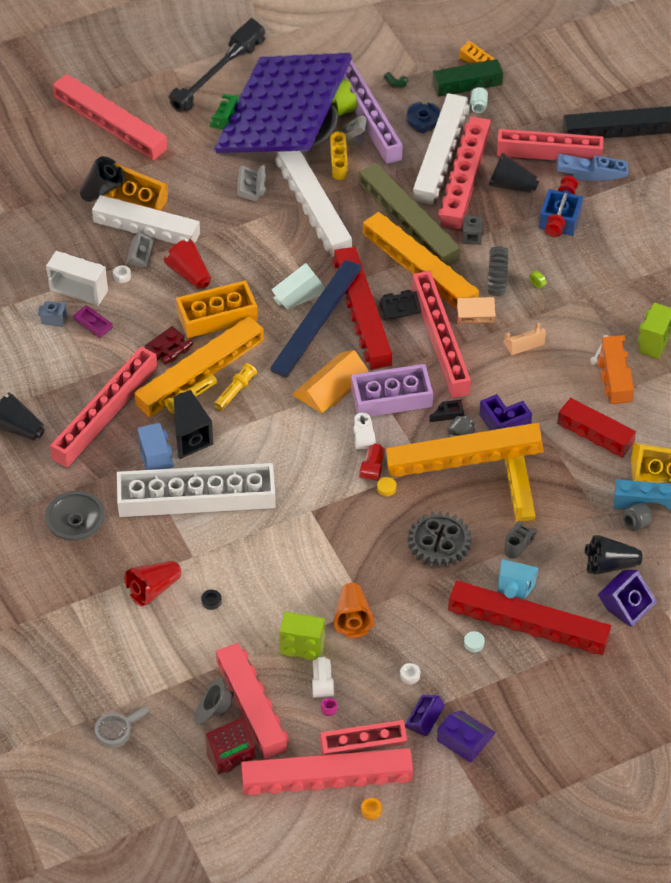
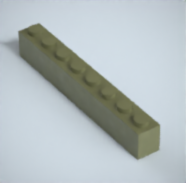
(408, 214)

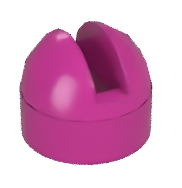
(329, 706)

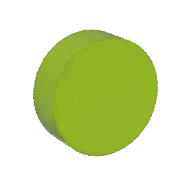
(537, 279)

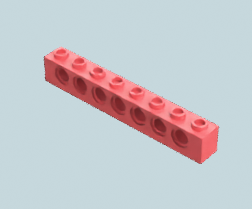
(465, 173)

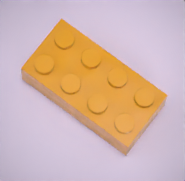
(216, 309)

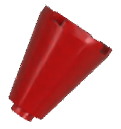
(188, 263)
(151, 580)

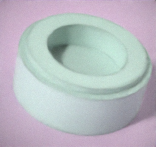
(474, 641)

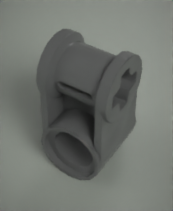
(518, 540)

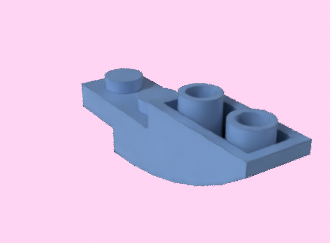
(597, 169)

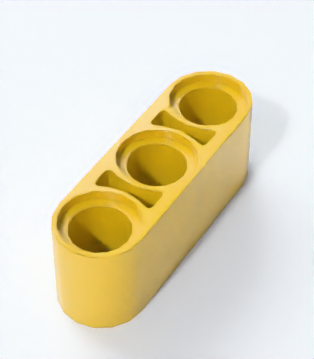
(338, 155)

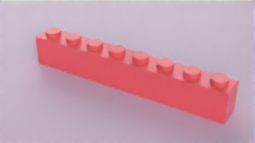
(110, 116)
(441, 335)
(103, 407)
(327, 771)

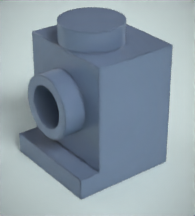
(53, 313)

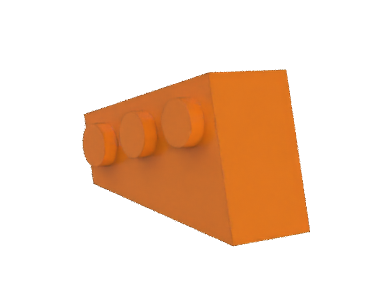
(615, 370)

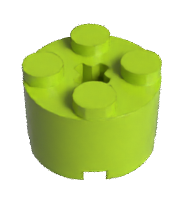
(344, 100)

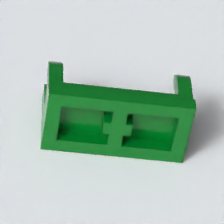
(224, 111)

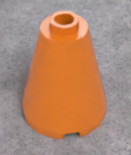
(353, 612)

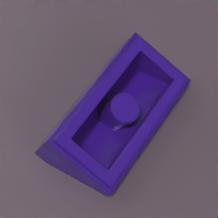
(425, 714)

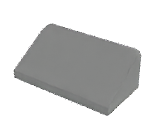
(139, 251)

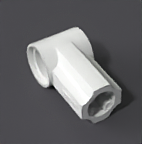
(322, 682)

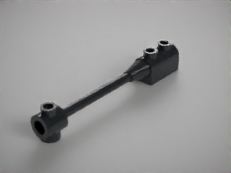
(240, 42)

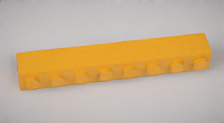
(417, 258)
(197, 366)
(464, 450)

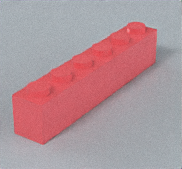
(547, 145)
(251, 700)

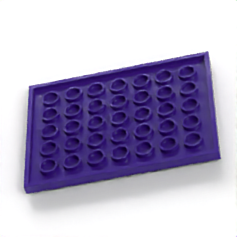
(283, 103)

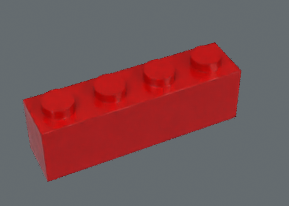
(596, 427)

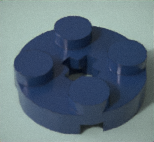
(420, 123)

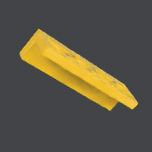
(520, 489)

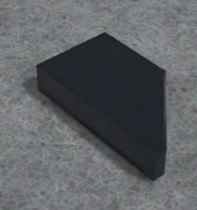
(447, 411)

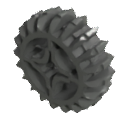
(498, 270)

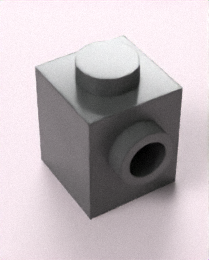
(472, 230)

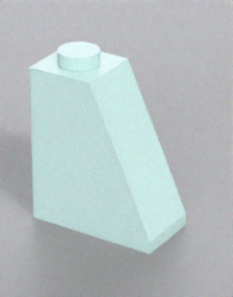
(298, 288)

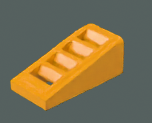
(471, 49)

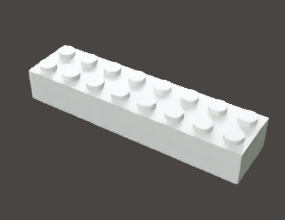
(195, 490)

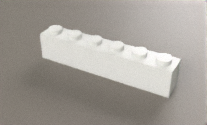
(144, 220)

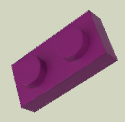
(92, 321)

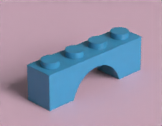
(633, 492)

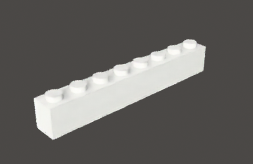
(440, 149)
(313, 201)

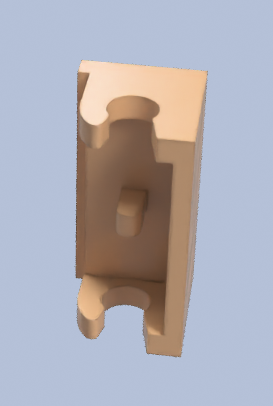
(475, 310)
(525, 341)

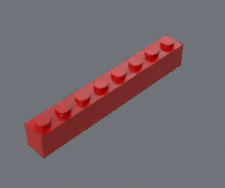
(365, 314)
(529, 617)

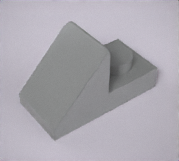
(354, 131)

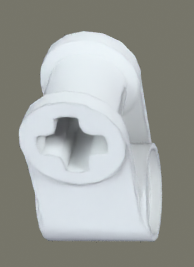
(363, 431)

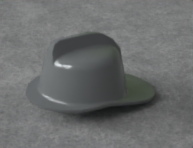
(215, 701)

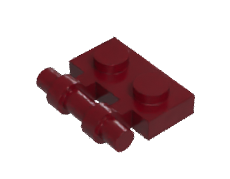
(165, 342)

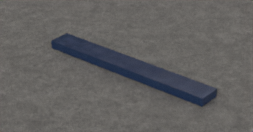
(315, 318)

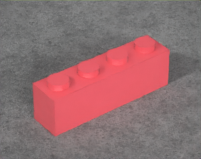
(363, 738)

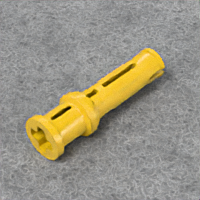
(239, 382)
(197, 389)

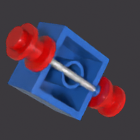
(561, 209)

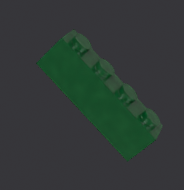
(467, 77)

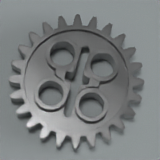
(424, 540)

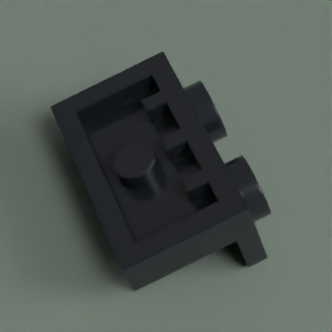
(400, 305)

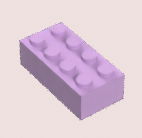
(392, 390)

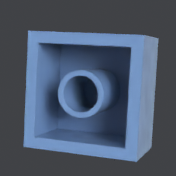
(154, 448)

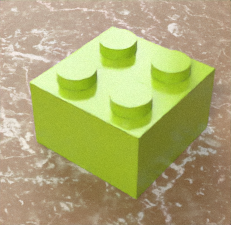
(655, 331)
(302, 635)

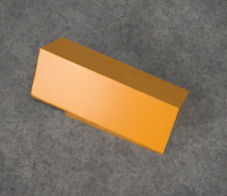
(140, 190)
(331, 382)

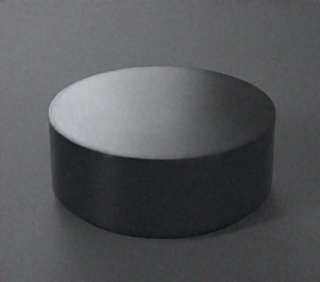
(211, 599)

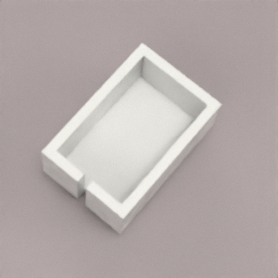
(77, 278)

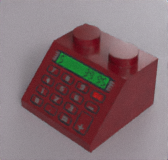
(230, 746)

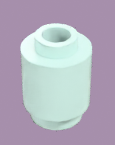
(478, 100)

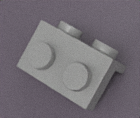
(251, 183)

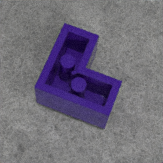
(499, 416)

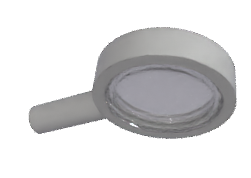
(114, 729)

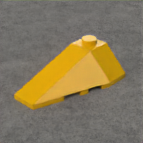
(651, 463)

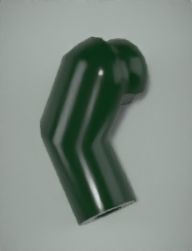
(401, 82)

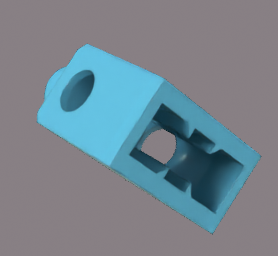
(516, 579)

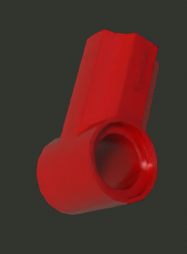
(372, 466)

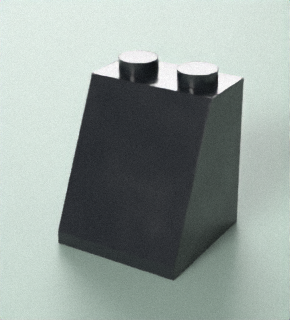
(192, 425)

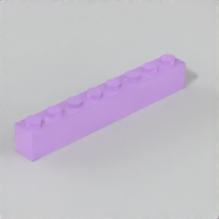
(377, 123)

